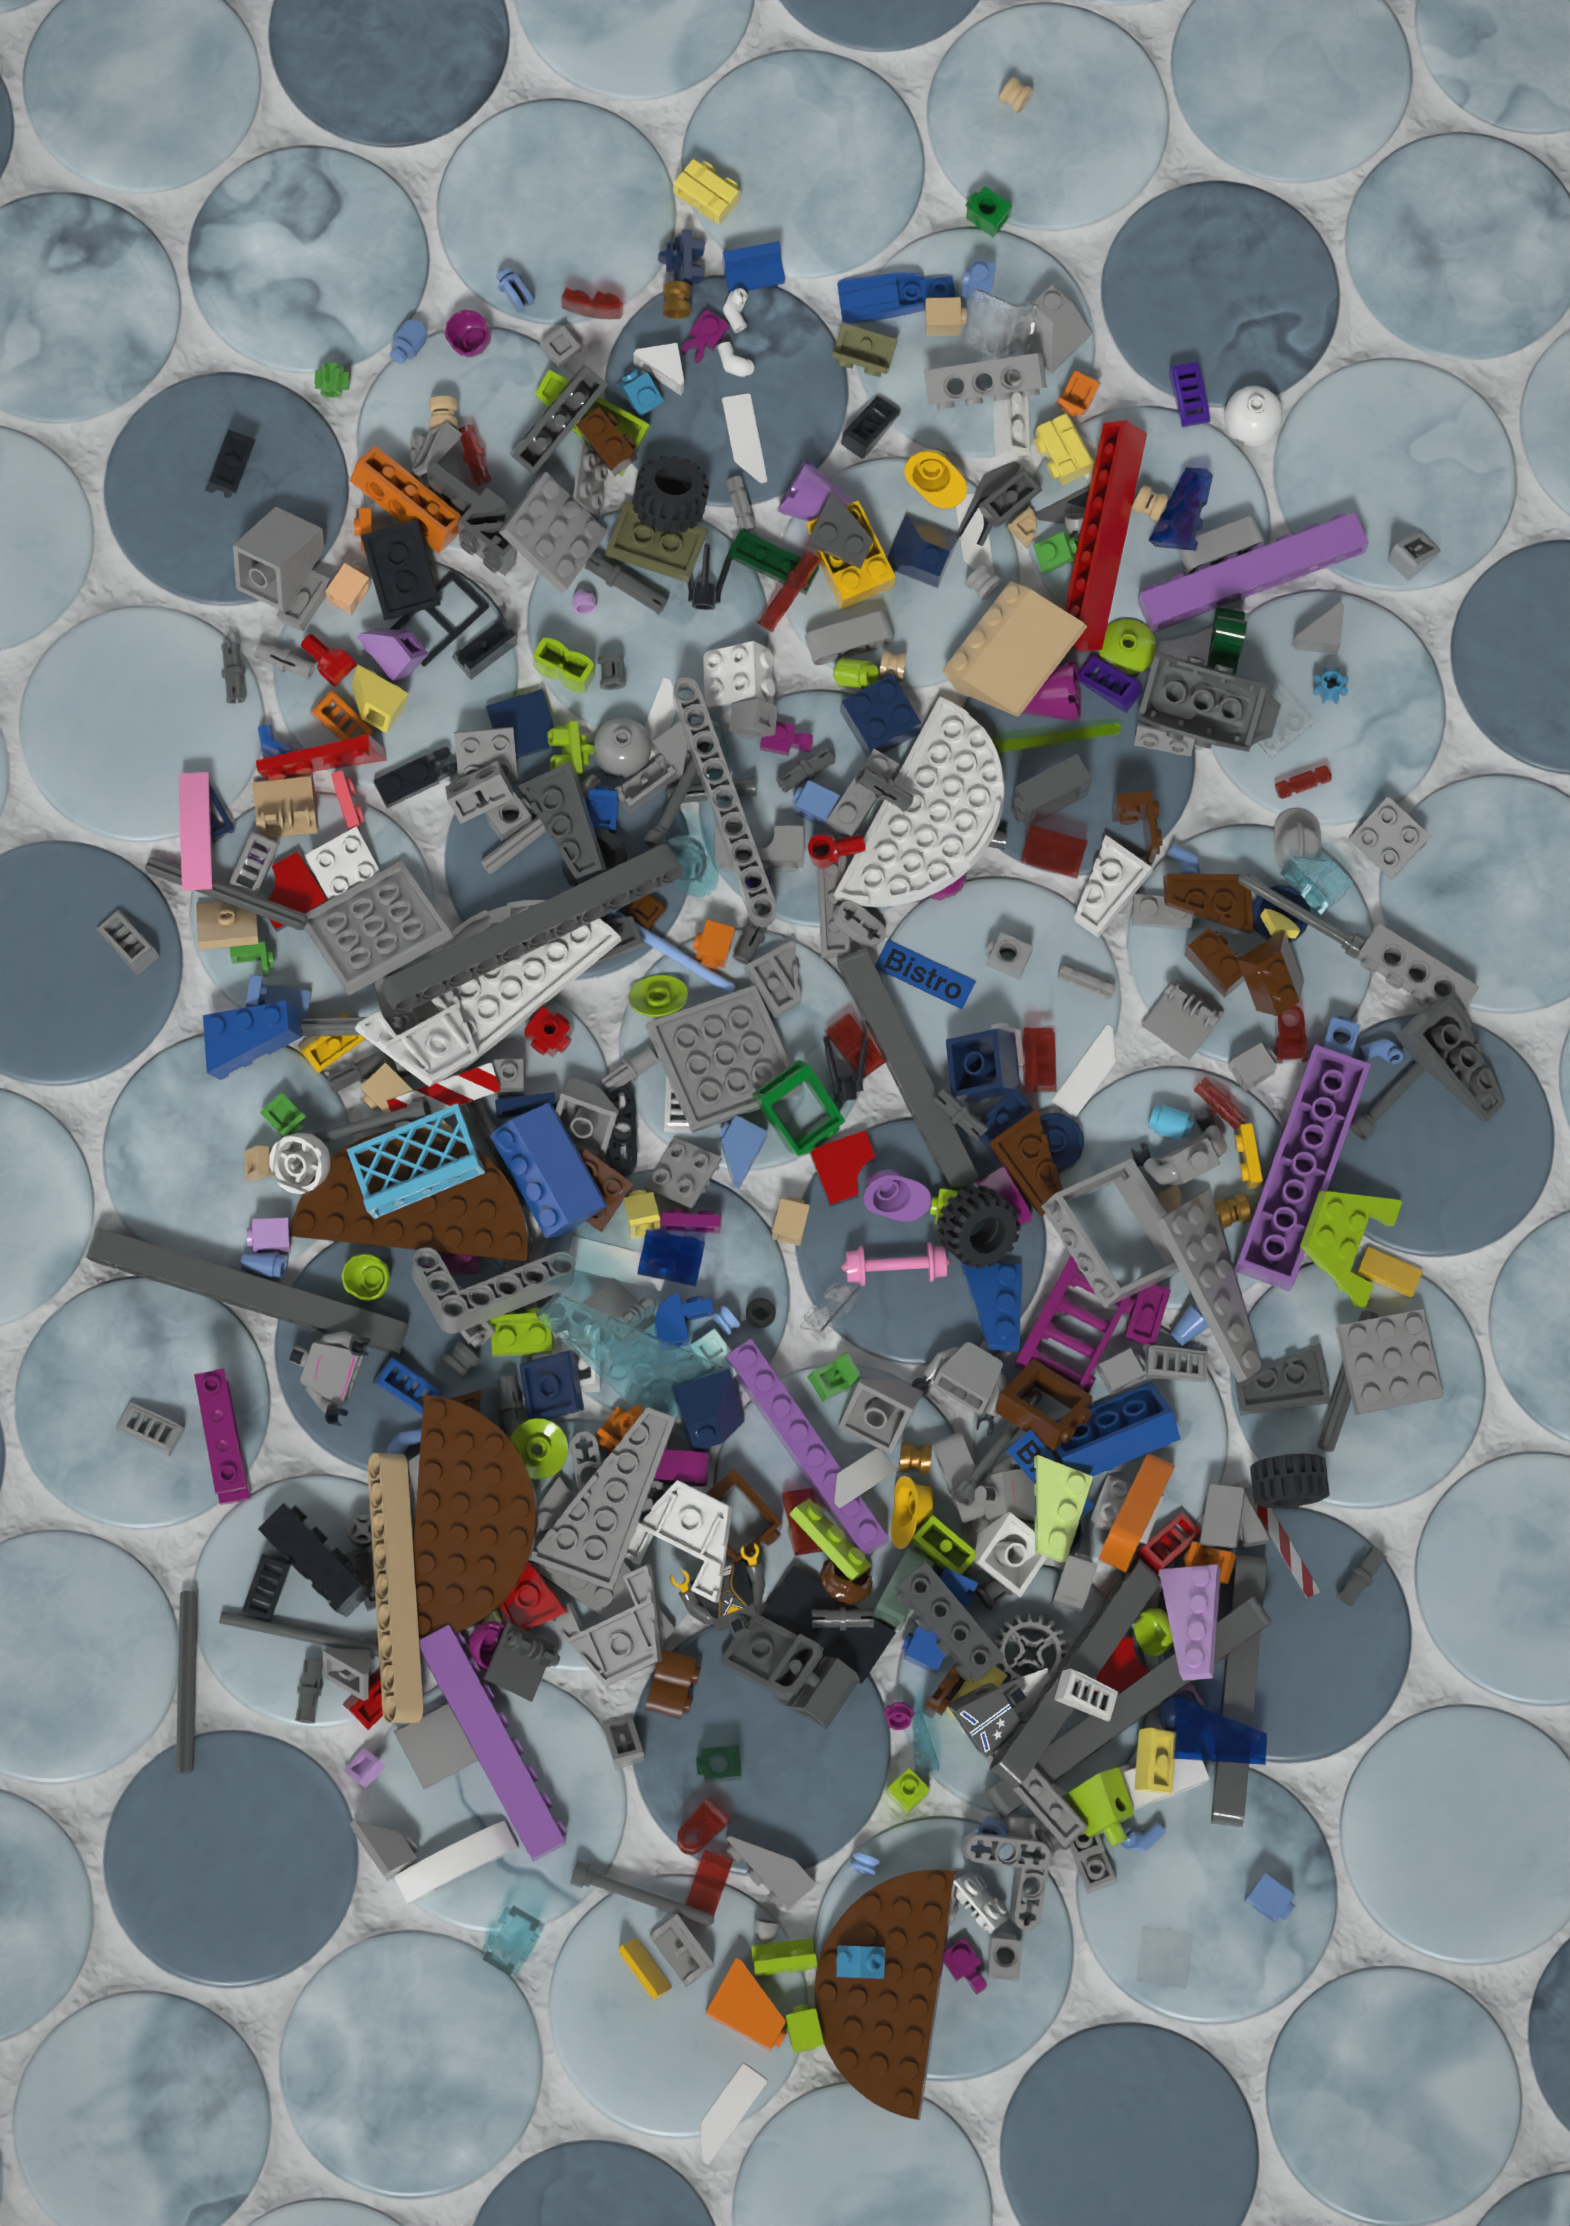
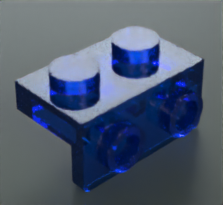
(671, 1257)

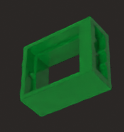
(783, 1084)

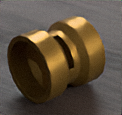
(676, 300)
(1233, 1210)
(912, 1457)

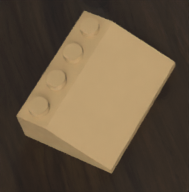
(1013, 649)

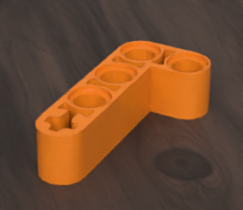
(1136, 1512)

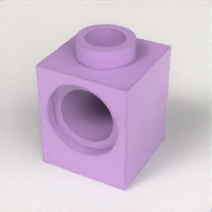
(269, 1235)

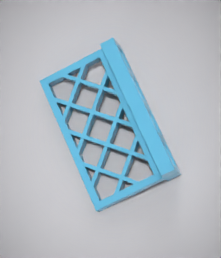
(425, 1184)

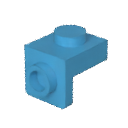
(640, 391)
(860, 1962)

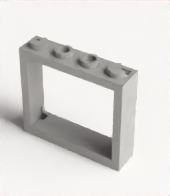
(1145, 1208)

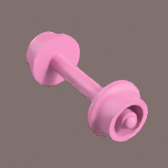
(856, 1265)

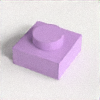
(364, 1768)

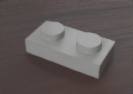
(305, 601)
(1152, 912)

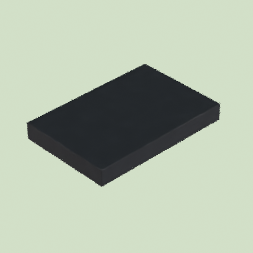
(400, 570)

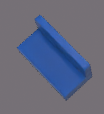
(753, 267)

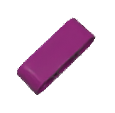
(683, 1466)

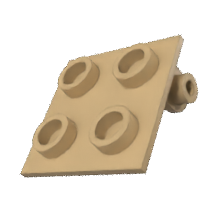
(284, 807)

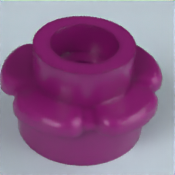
(898, 1715)

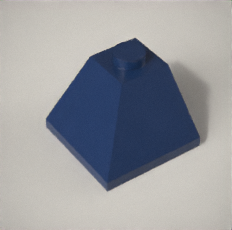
(922, 550)
(708, 1408)

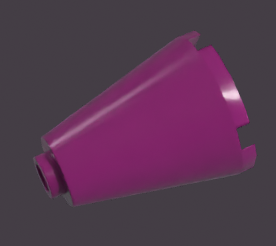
(1059, 695)

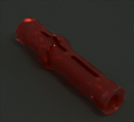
(796, 581)

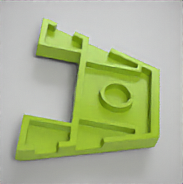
(1336, 1234)

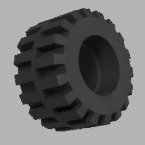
(670, 494)
(992, 1240)
(1289, 1480)

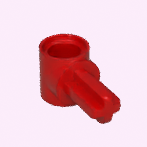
(333, 663)
(837, 848)

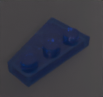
(1182, 514)
(1214, 1738)

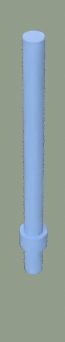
(680, 957)

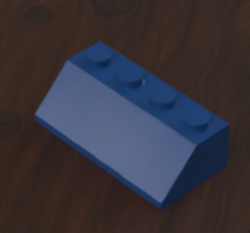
(548, 1170)
(1120, 1431)

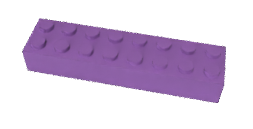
(1302, 1166)

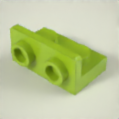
(520, 1334)
(783, 1957)

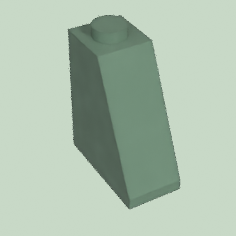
(888, 1608)

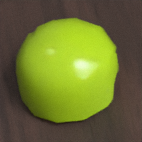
(366, 1277)
(1154, 1632)

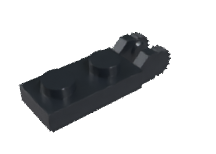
(413, 778)

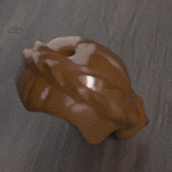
(841, 1587)

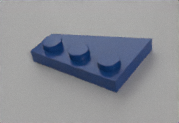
(997, 1302)

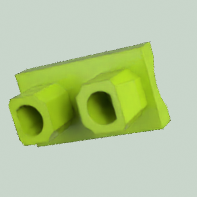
(574, 747)

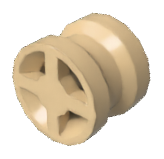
(1016, 94)
(893, 665)

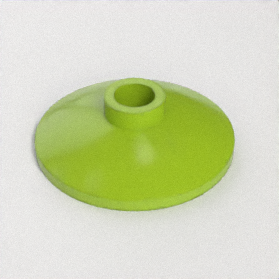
(1133, 659)
(658, 996)
(552, 1443)

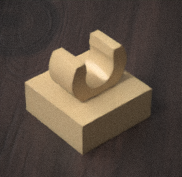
(257, 1163)

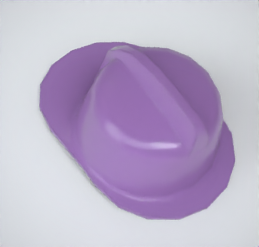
(896, 1196)

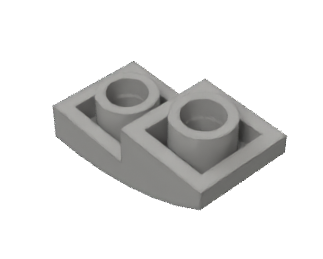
(1092, 1862)

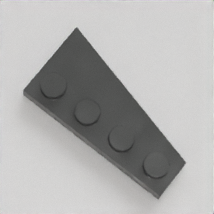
(564, 813)

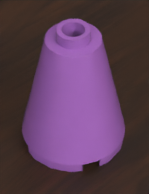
(809, 494)

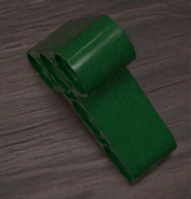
(1227, 638)

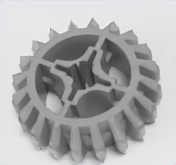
(1021, 1642)

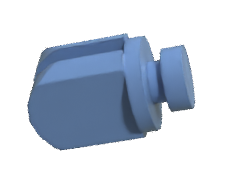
(510, 280)
(408, 341)

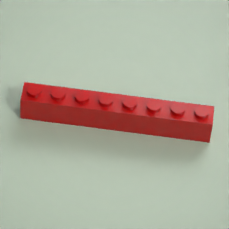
(1104, 530)

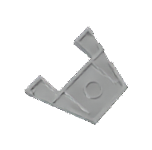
(623, 1642)

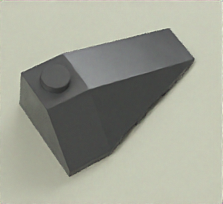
(1448, 1050)

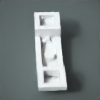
(455, 1861)

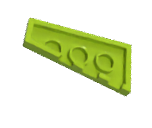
(633, 426)

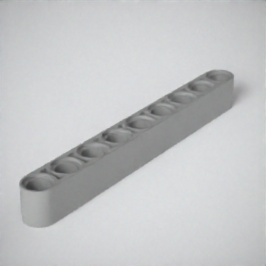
(724, 788)

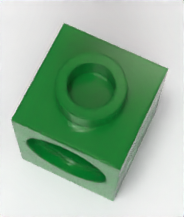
(991, 222)

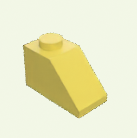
(641, 1213)

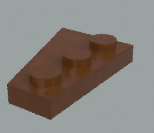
(1211, 898)
(1028, 1160)

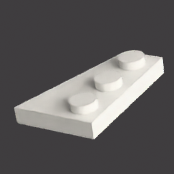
(1112, 884)

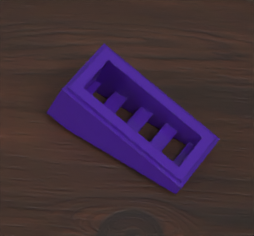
(1187, 370)
(1127, 683)

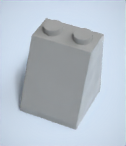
(276, 557)

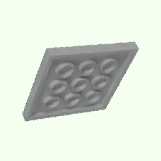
(375, 928)
(719, 1056)

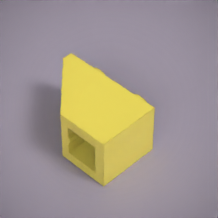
(377, 699)

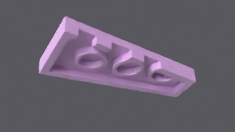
(1192, 1612)

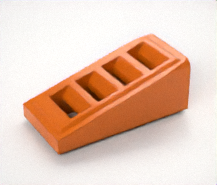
(332, 697)

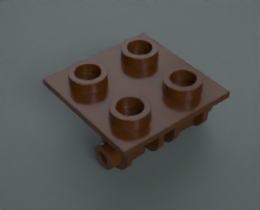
(611, 1185)

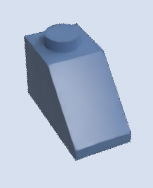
(741, 1147)

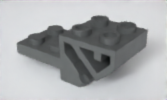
(480, 519)
(792, 1670)

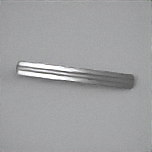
(526, 835)

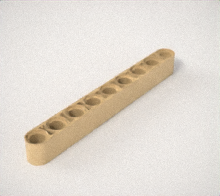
(395, 1588)

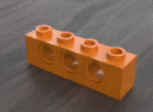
(406, 498)

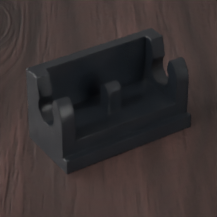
(230, 463)
(485, 649)

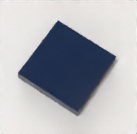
(529, 719)
(552, 1386)

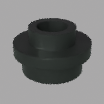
(767, 1306)

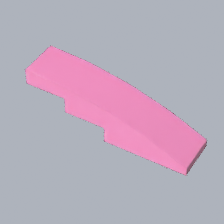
(195, 831)

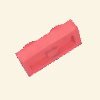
(344, 790)

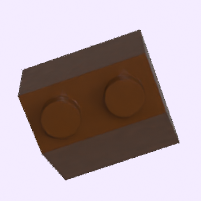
(1272, 975)

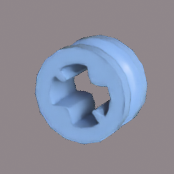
(725, 1320)
(864, 1864)

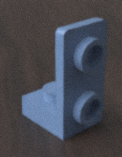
(262, 994)

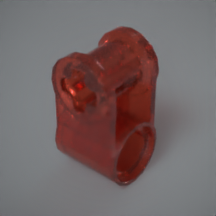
(1291, 1041)
(706, 1823)

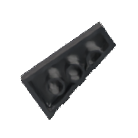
(315, 1559)

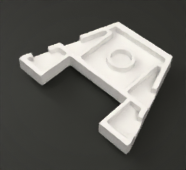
(430, 1048)
(692, 1524)

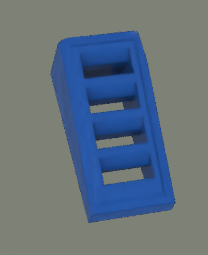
(389, 1365)

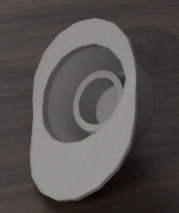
(1296, 834)

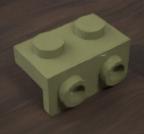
(864, 349)

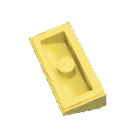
(1155, 1761)

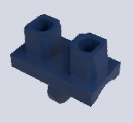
(679, 258)

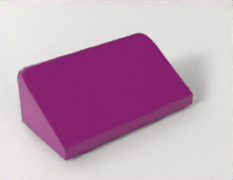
(1005, 1187)

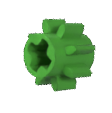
(331, 380)

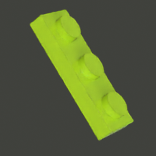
(830, 1539)

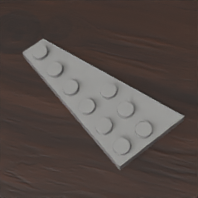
(602, 1519)

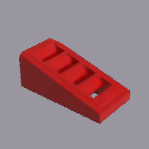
(1155, 1556)

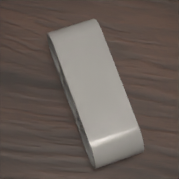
(1222, 542)
(849, 638)
(956, 1465)

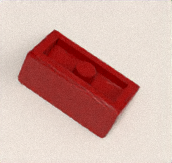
(370, 1710)

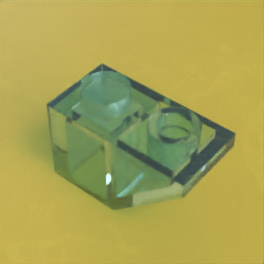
(1317, 881)

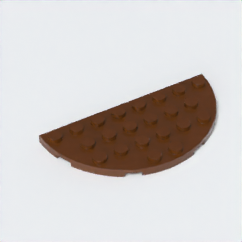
(466, 1219)
(471, 1517)
(885, 2026)

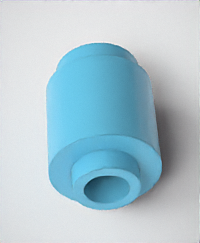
(1171, 1122)

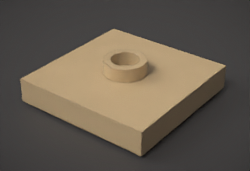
(225, 926)

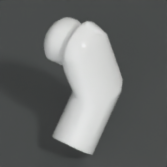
(733, 308)
(734, 364)

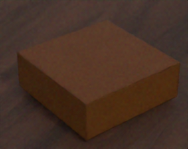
(646, 911)

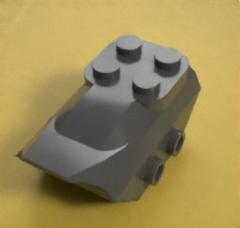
(1207, 703)

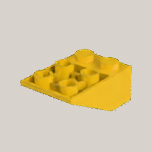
(849, 582)

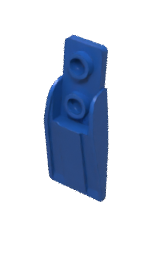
(889, 295)

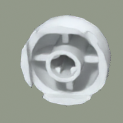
(1253, 415)
(298, 1160)

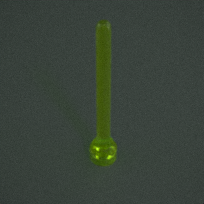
(1055, 737)

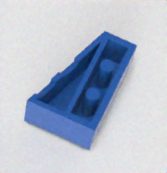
(246, 1034)

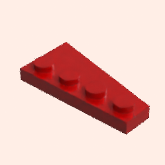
(323, 757)
(531, 1602)

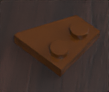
(940, 1699)

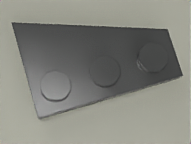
(1289, 1385)

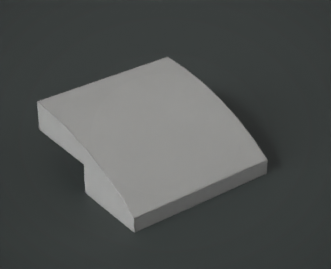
(436, 1746)

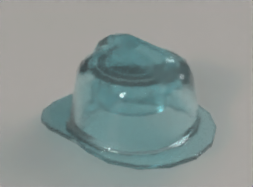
(699, 874)

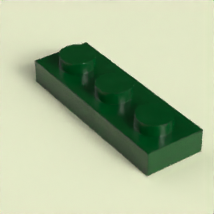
(766, 558)

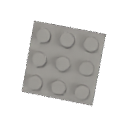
(553, 532)
(1389, 1361)

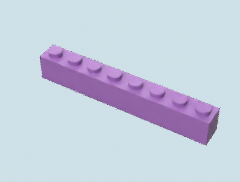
(1252, 572)
(804, 1446)
(491, 1743)

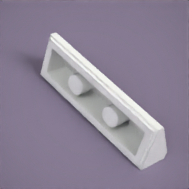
(1012, 422)

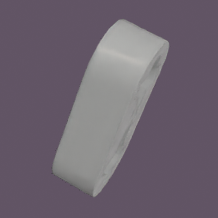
(859, 924)

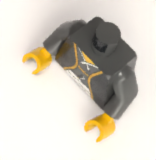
(740, 1594)

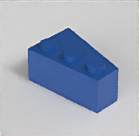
(921, 1646)

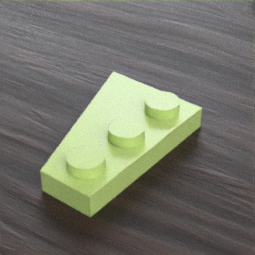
(1059, 1506)

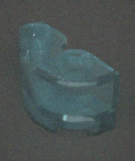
(513, 1942)

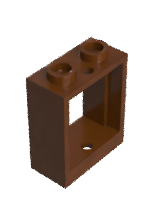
(1026, 1417)
(770, 1535)

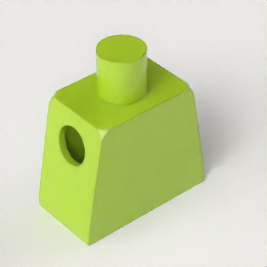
(1102, 1805)

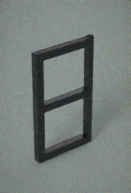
(453, 634)

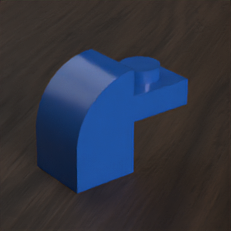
(672, 1316)

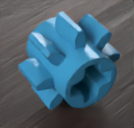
(1326, 693)

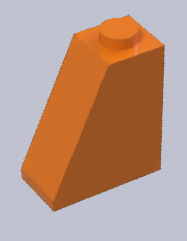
(747, 2009)

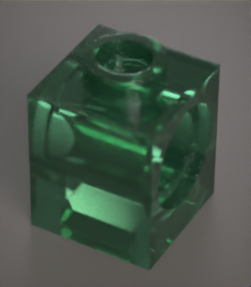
(729, 1754)

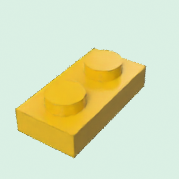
(1250, 1168)

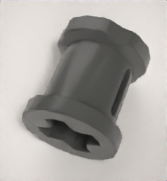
(611, 671)
(992, 1592)

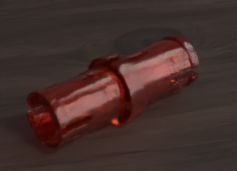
(474, 455)
(1220, 1104)

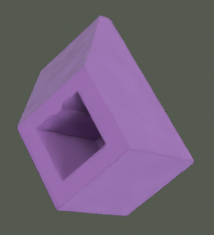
(394, 650)

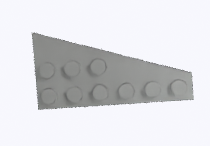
(1203, 1259)
(596, 1598)

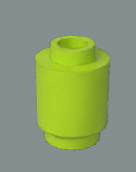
(855, 673)

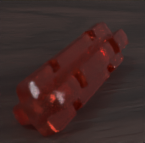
(1303, 782)

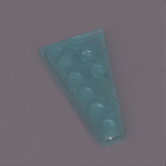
(625, 1357)

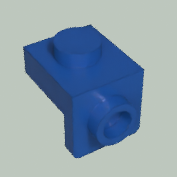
(603, 807)

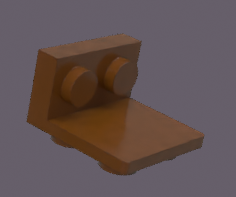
(1137, 806)

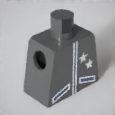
(988, 1715)

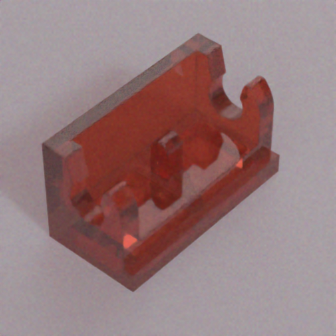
(1054, 851)
(1039, 1060)

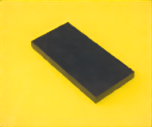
(792, 1610)

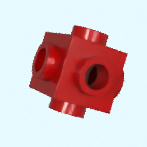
(544, 1023)

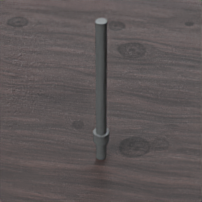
(298, 1633)

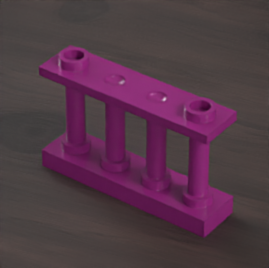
(1046, 1329)
(222, 1437)

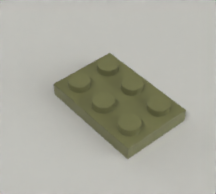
(653, 550)

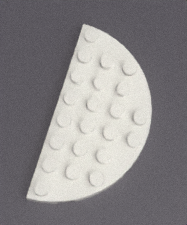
(947, 827)
(516, 990)

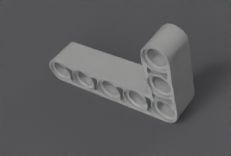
(489, 1291)

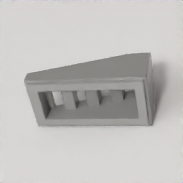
(436, 445)
(244, 859)
(137, 958)
(1165, 1374)
(171, 1440)
(1251, 1528)

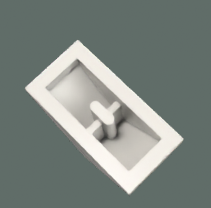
(662, 364)

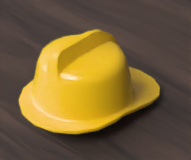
(935, 478)
(911, 1510)

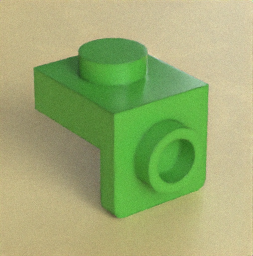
(1056, 551)
(252, 953)
(284, 1116)
(835, 1377)

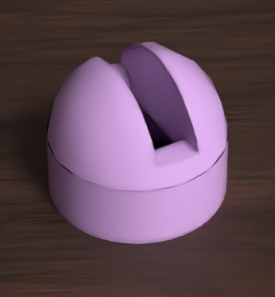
(584, 602)

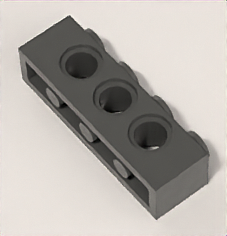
(558, 419)

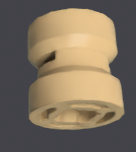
(443, 410)
(1156, 505)

